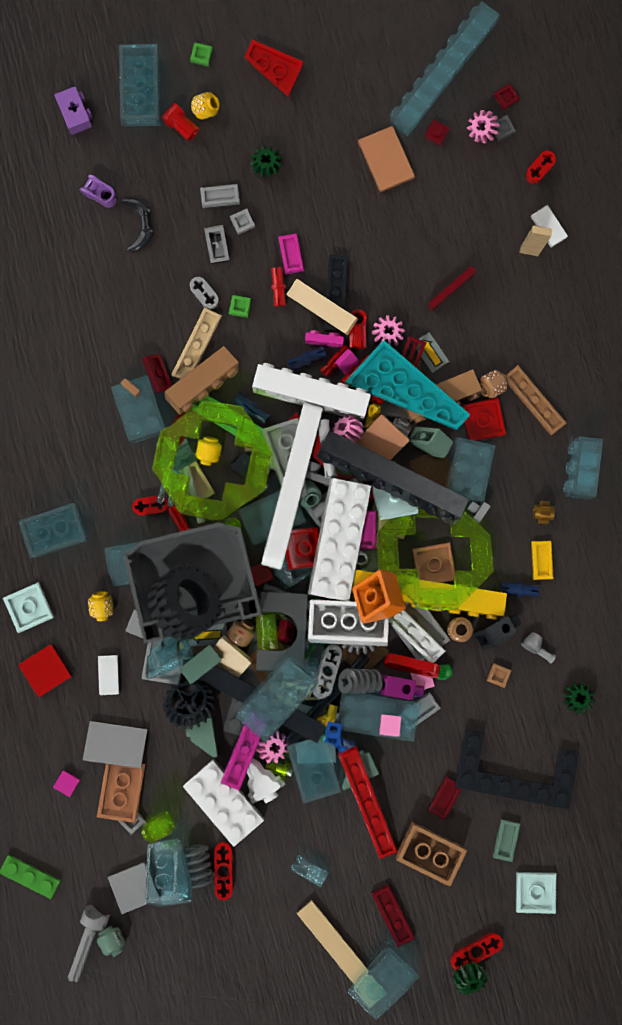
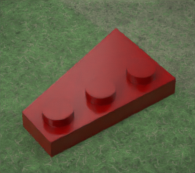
(275, 66)

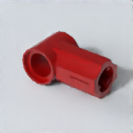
(177, 119)
(357, 335)

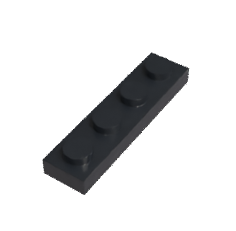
(336, 284)

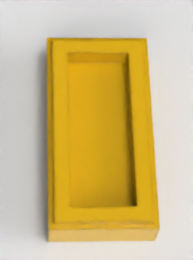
(542, 560)

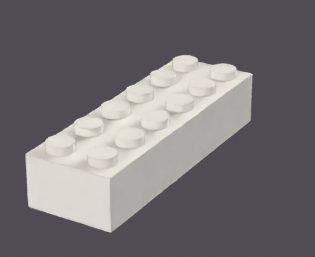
(302, 388)
(339, 539)

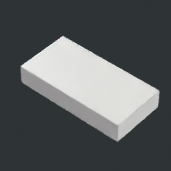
(546, 218)
(108, 675)

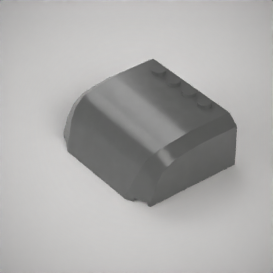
(215, 550)

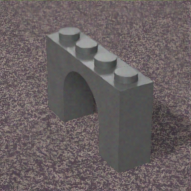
(295, 608)

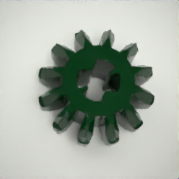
(265, 168)
(576, 705)
(470, 978)

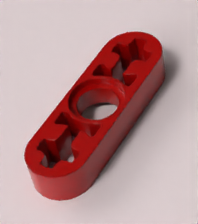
(412, 665)
(228, 885)
(486, 939)

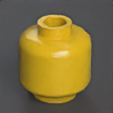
(208, 450)

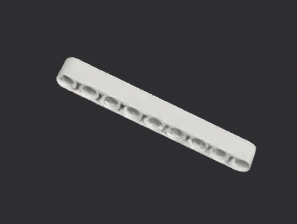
(292, 486)

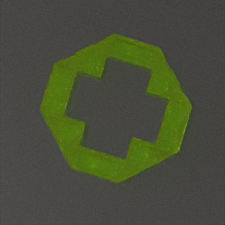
(234, 494)
(465, 581)

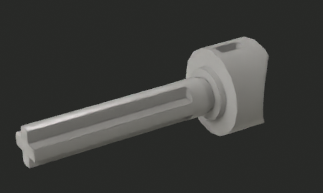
(93, 922)

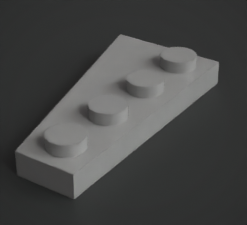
(280, 440)

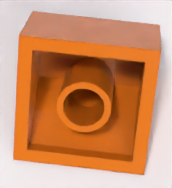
(378, 597)

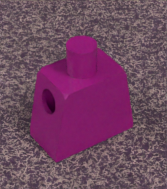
(393, 687)

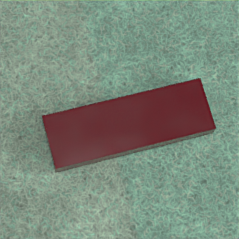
(451, 288)
(393, 915)

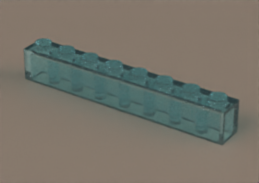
(444, 69)

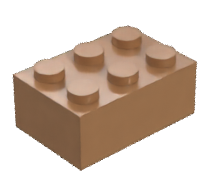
(431, 853)

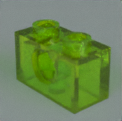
(157, 827)

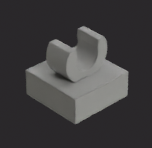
(479, 511)

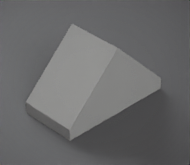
(216, 243)

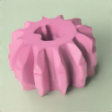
(490, 126)
(390, 325)
(349, 428)
(277, 751)

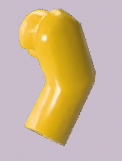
(372, 413)
(330, 716)

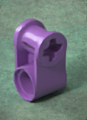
(96, 190)

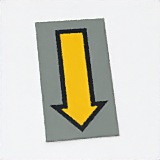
(432, 354)
(208, 637)

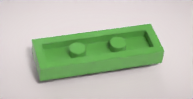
(29, 876)

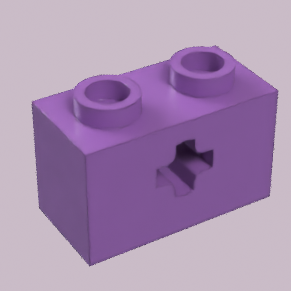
(67, 102)

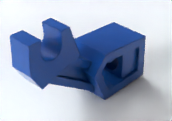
(335, 738)

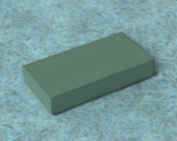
(200, 664)
(506, 840)

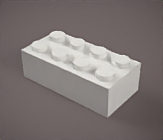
(341, 624)
(222, 804)

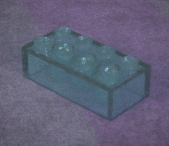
(139, 85)
(276, 697)
(363, 714)

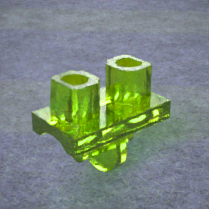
(266, 632)

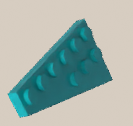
(399, 382)

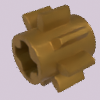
(543, 512)

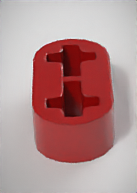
(543, 169)
(151, 510)

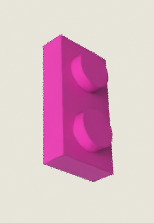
(317, 338)

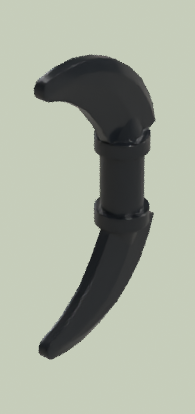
(146, 231)

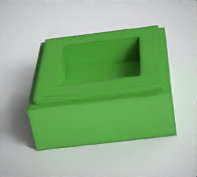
(201, 54)
(240, 306)

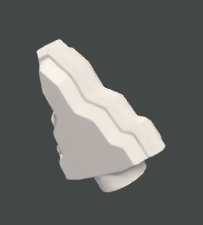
(262, 783)

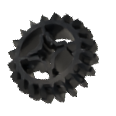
(184, 713)

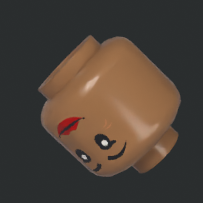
(241, 633)

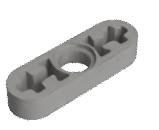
(328, 686)

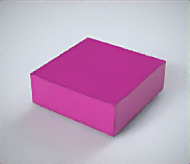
(347, 361)
(66, 783)

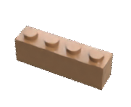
(202, 380)
(458, 388)

